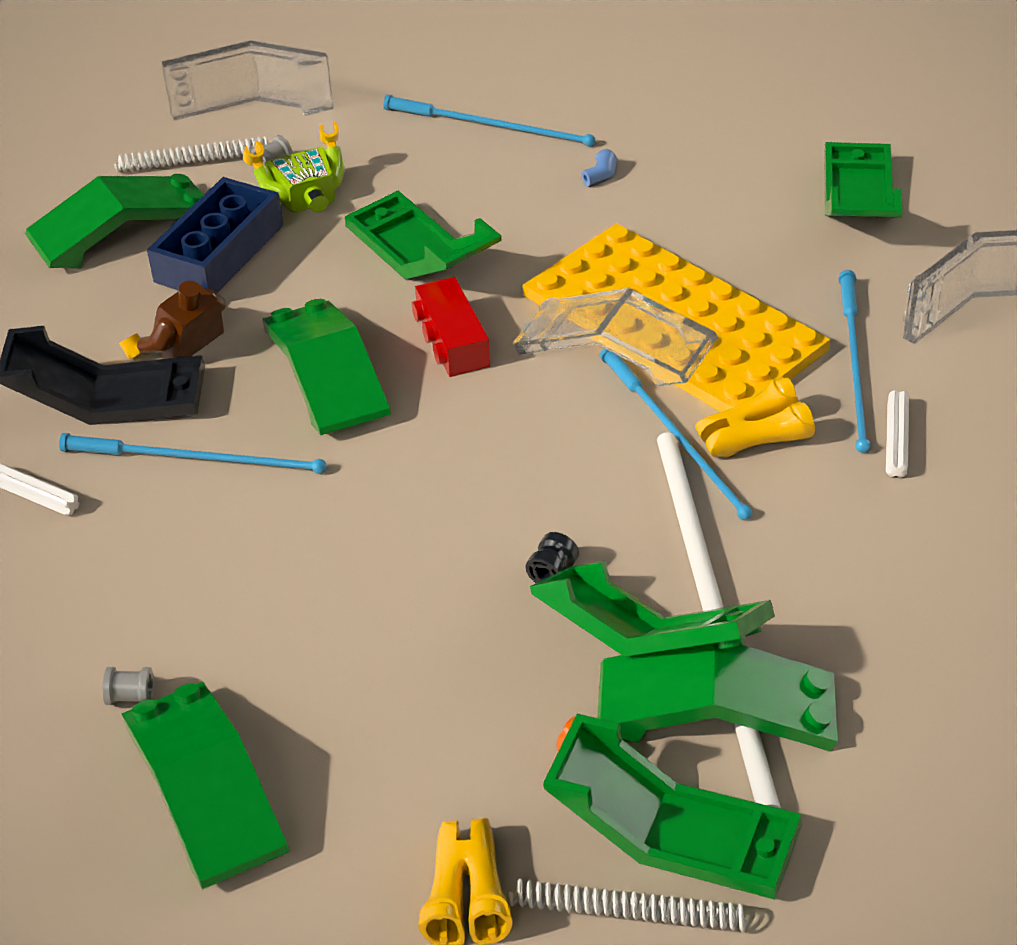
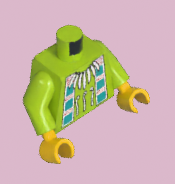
(302, 178)

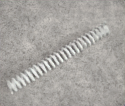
(202, 154)
(642, 906)

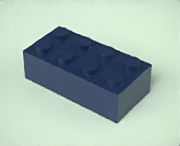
(216, 235)

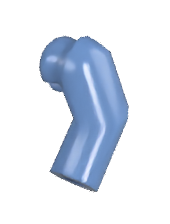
(603, 170)

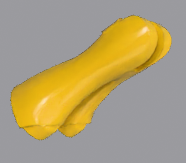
(762, 420)
(443, 914)

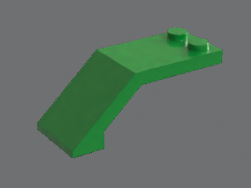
(860, 181)
(104, 206)
(411, 239)
(328, 365)
(632, 627)
(723, 684)
(206, 783)
(668, 822)

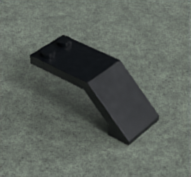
(98, 391)

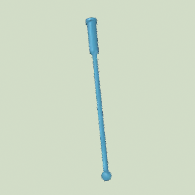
(428, 110)
(847, 281)
(634, 384)
(117, 447)

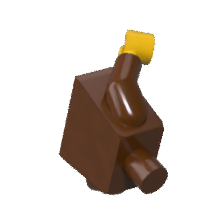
(181, 324)

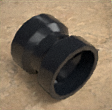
(551, 561)

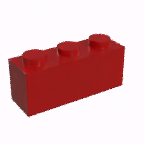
(451, 326)

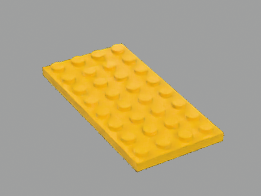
(752, 339)

